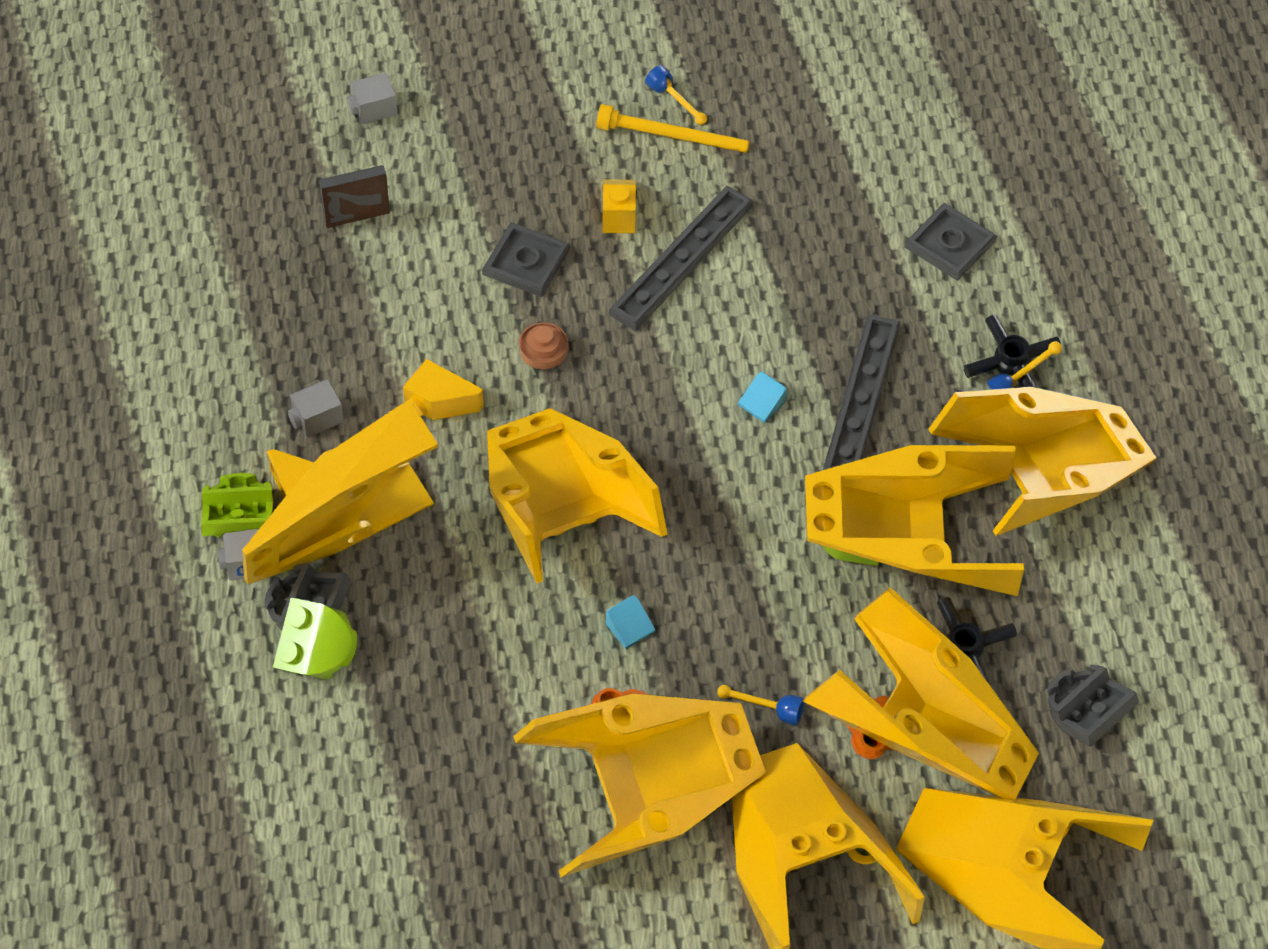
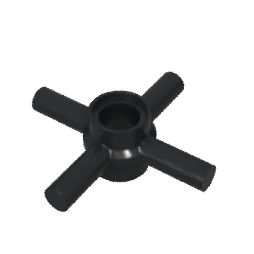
(1010, 355)
(971, 634)

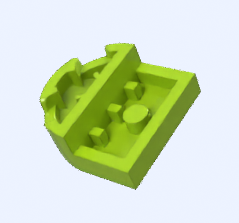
(235, 504)
(315, 640)

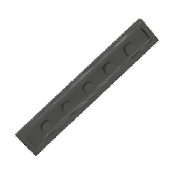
(680, 258)
(862, 391)

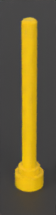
(611, 118)

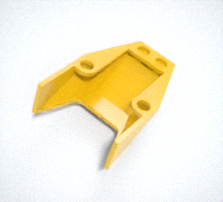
(1062, 443)
(564, 474)
(345, 496)
(894, 511)
(939, 706)
(658, 764)
(797, 819)
(998, 854)

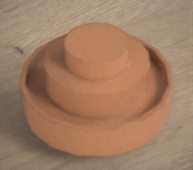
(543, 345)

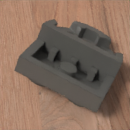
(307, 585)
(1088, 703)

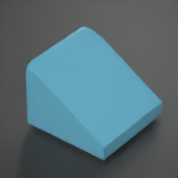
(763, 397)
(629, 622)

